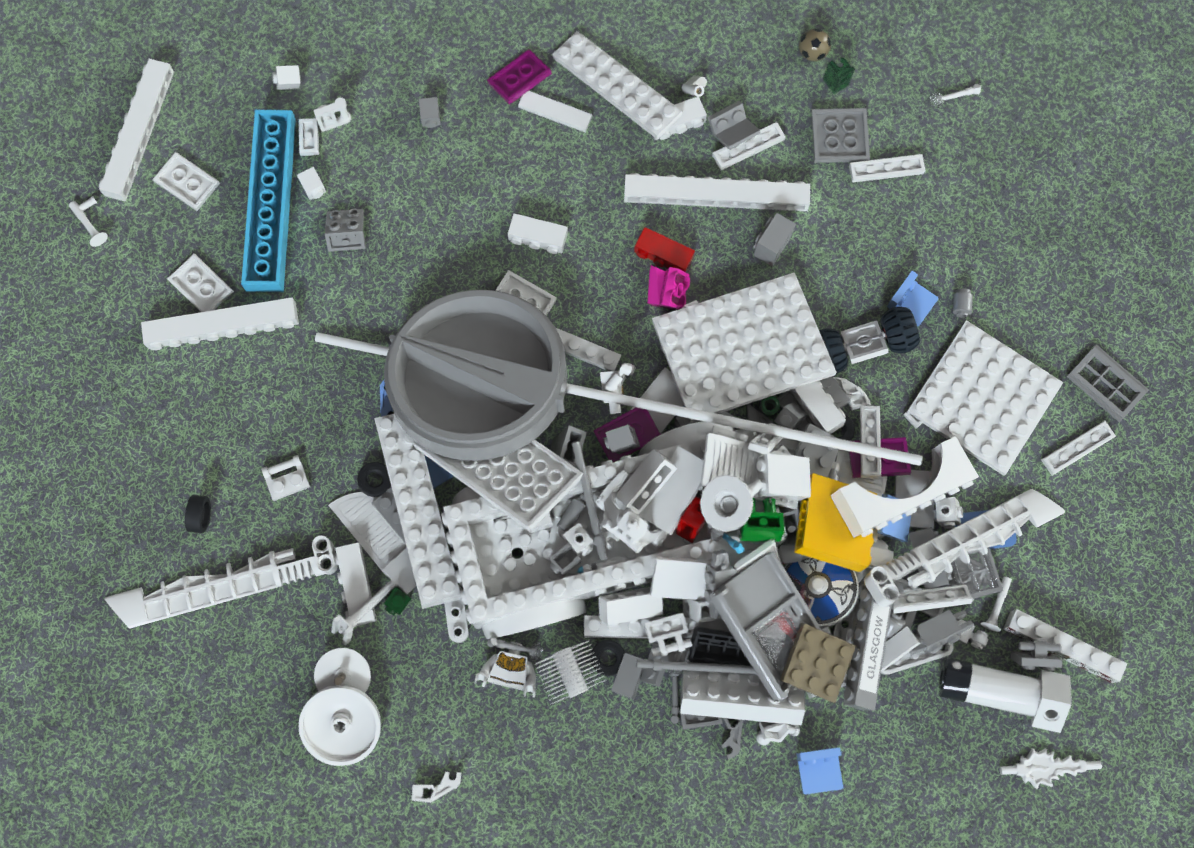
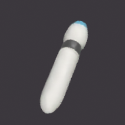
(587, 567)

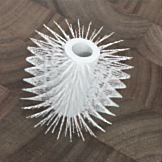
(569, 671)

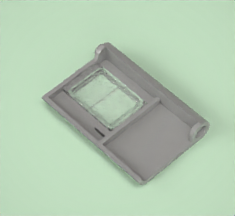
(764, 618)

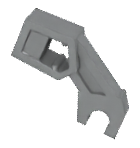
(734, 739)

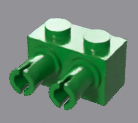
(763, 525)

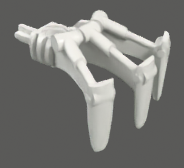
(626, 523)

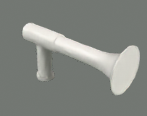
(96, 237)
(992, 622)

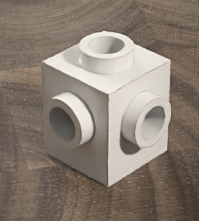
(948, 513)

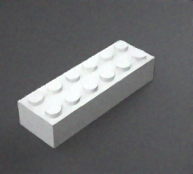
(738, 698)

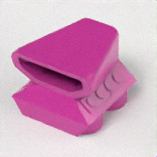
(667, 287)

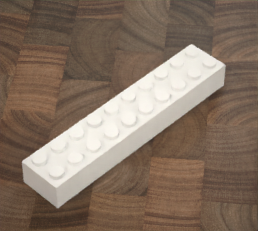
(418, 515)

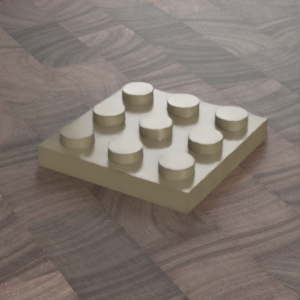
(818, 662)

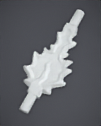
(1042, 768)

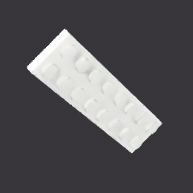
(617, 85)

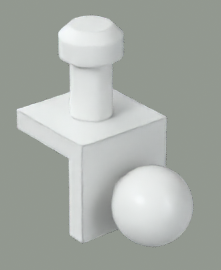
(775, 732)

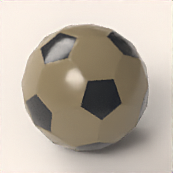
(814, 44)

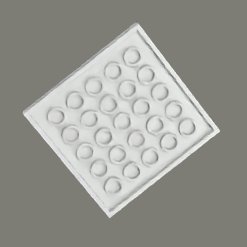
(985, 397)

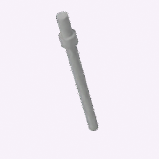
(598, 538)
(658, 664)

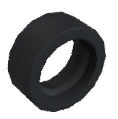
(197, 514)

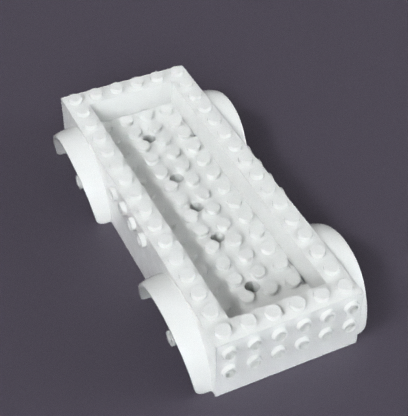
(524, 593)

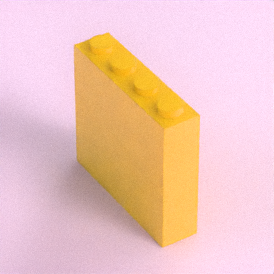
(823, 531)

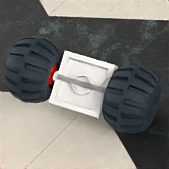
(868, 340)

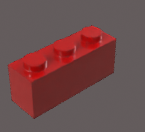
(663, 250)

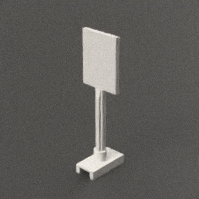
(400, 575)

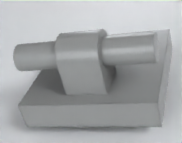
(1038, 656)

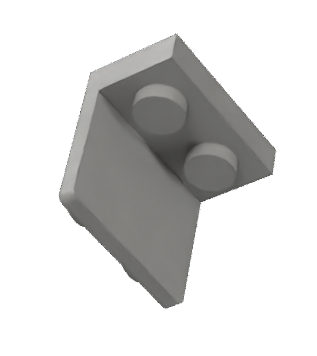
(732, 126)
(345, 230)

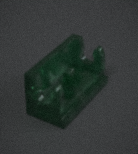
(838, 77)

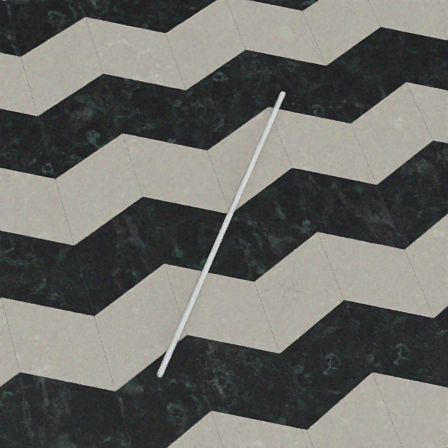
(681, 411)

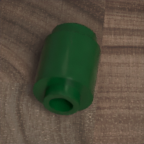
(770, 400)

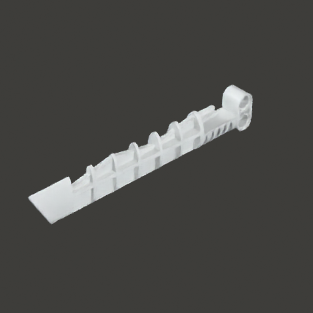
(979, 533)
(207, 590)

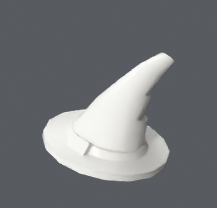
(728, 502)

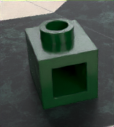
(396, 602)

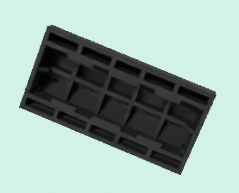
(715, 648)

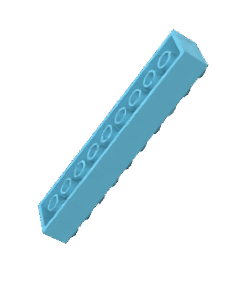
(268, 201)

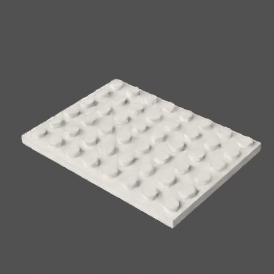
(743, 346)

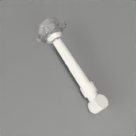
(937, 99)

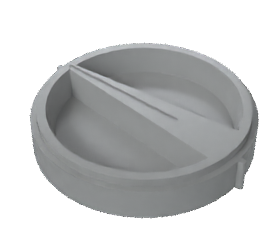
(476, 374)

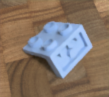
(914, 297)
(820, 770)

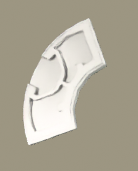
(854, 392)

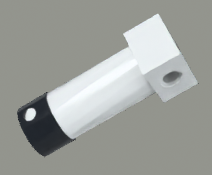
(1042, 698)

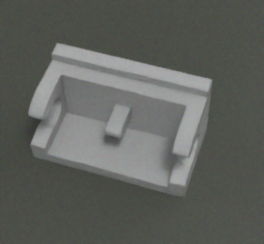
(628, 677)

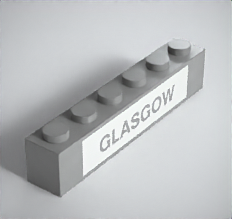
(868, 655)

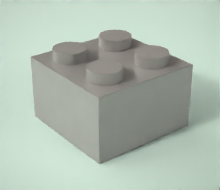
(773, 239)

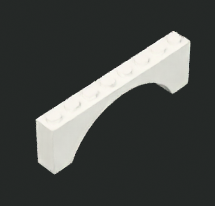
(867, 511)

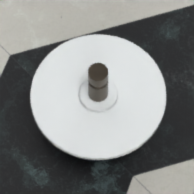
(344, 668)

